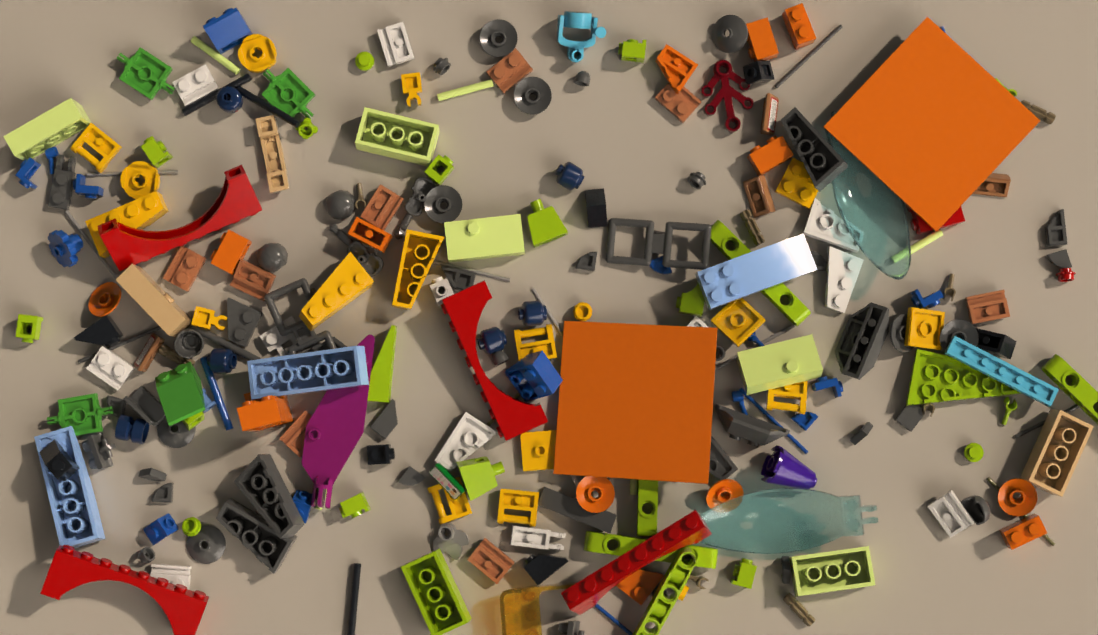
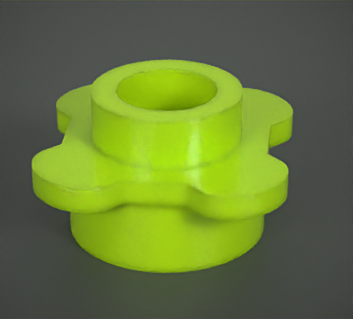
(309, 132)

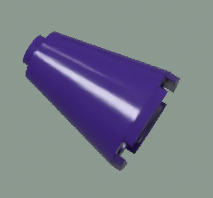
(786, 470)

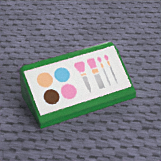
(446, 480)

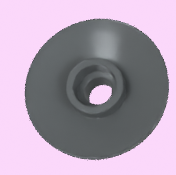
(495, 29)
(737, 33)
(530, 86)
(436, 197)
(958, 327)
(897, 333)
(175, 439)
(216, 545)

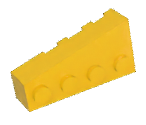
(134, 214)
(416, 259)
(340, 289)

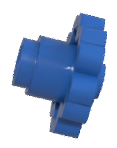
(65, 247)

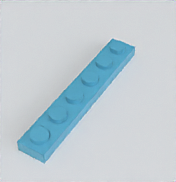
(1001, 371)

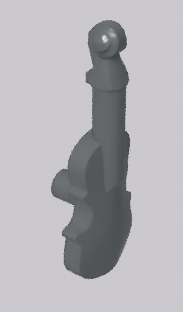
(415, 203)
(370, 262)

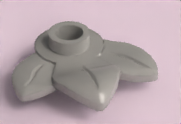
(450, 544)

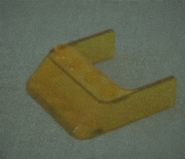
(522, 608)

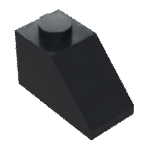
(102, 332)
(996, 343)
(58, 461)
(543, 566)

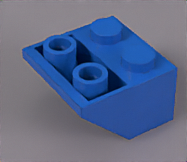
(227, 30)
(534, 376)

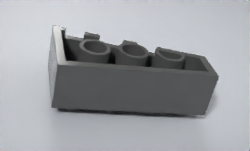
(815, 152)
(270, 496)
(255, 534)

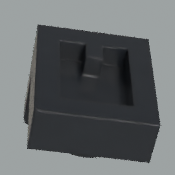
(758, 71)
(380, 454)

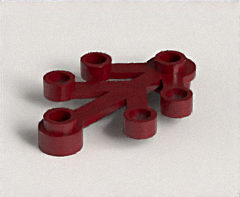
(727, 93)

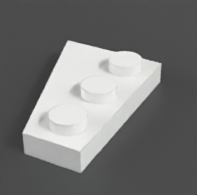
(828, 227)
(841, 278)
(464, 440)

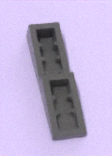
(570, 507)

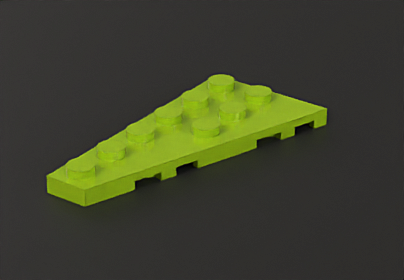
(945, 379)

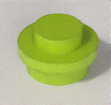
(364, 61)
(973, 452)
(191, 526)

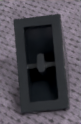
(596, 208)

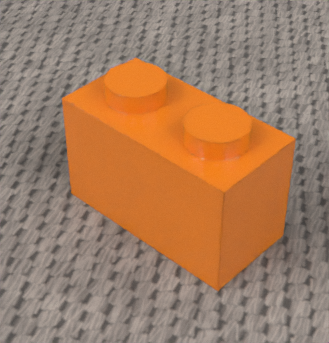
(798, 26)
(761, 41)
(770, 156)
(370, 235)
(230, 252)
(1023, 531)

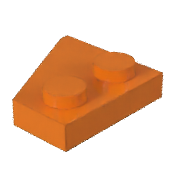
(675, 67)
(640, 584)

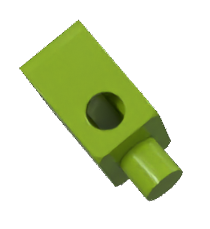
(544, 224)
(479, 475)

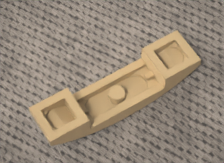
(272, 153)

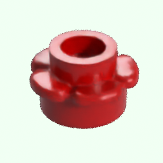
(1065, 275)

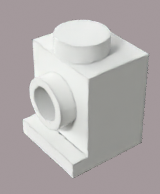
(437, 283)

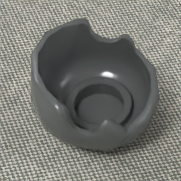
(340, 204)
(272, 257)
(188, 343)
(977, 508)

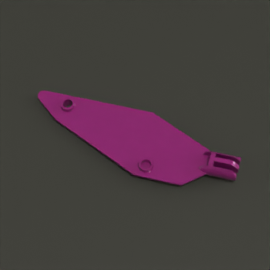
(335, 432)

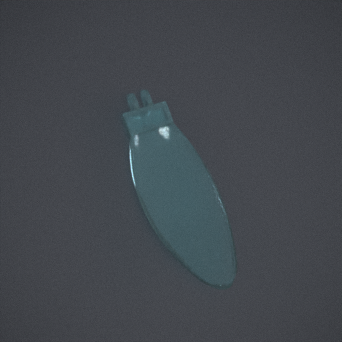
(872, 215)
(784, 520)

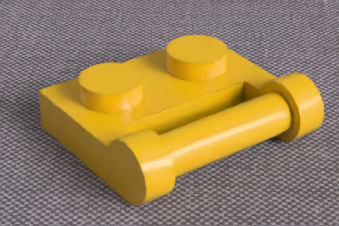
(98, 141)
(546, 346)
(792, 391)
(518, 501)
(458, 507)

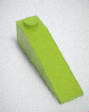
(382, 370)

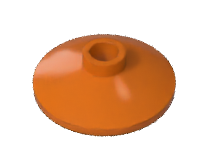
(104, 299)
(723, 491)
(605, 494)
(1021, 505)

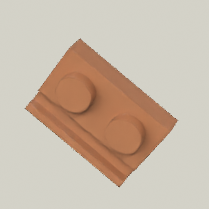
(509, 71)
(680, 104)
(382, 207)
(184, 268)
(252, 280)
(987, 307)
(295, 435)
(491, 560)

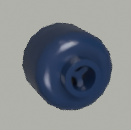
(231, 105)
(569, 175)
(532, 313)
(492, 340)
(222, 360)

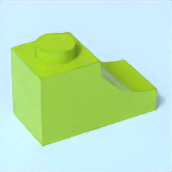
(691, 302)

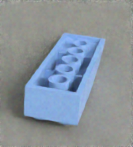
(755, 271)
(308, 372)
(71, 500)

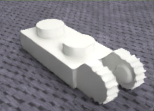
(535, 538)

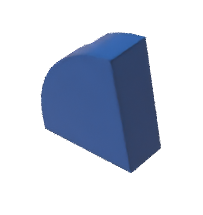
(657, 266)
(804, 421)

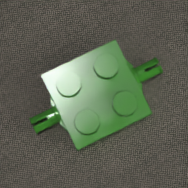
(145, 73)
(288, 93)
(81, 413)

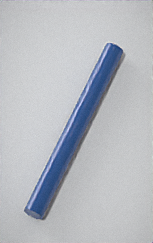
(216, 394)

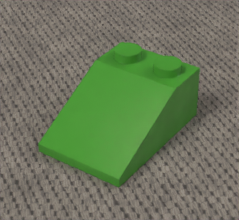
(180, 393)

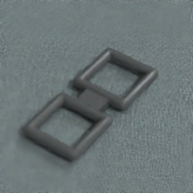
(658, 243)
(302, 333)

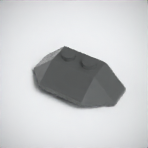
(862, 340)
(748, 427)

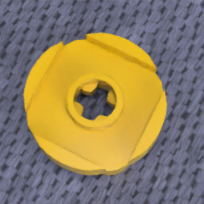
(266, 59)
(133, 171)

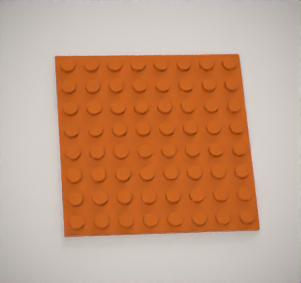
(931, 124)
(636, 401)

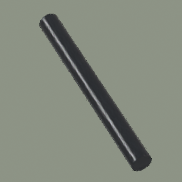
(211, 97)
(270, 108)
(354, 599)

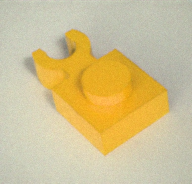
(412, 85)
(205, 318)

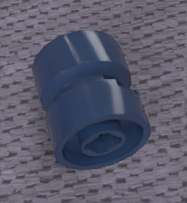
(132, 429)

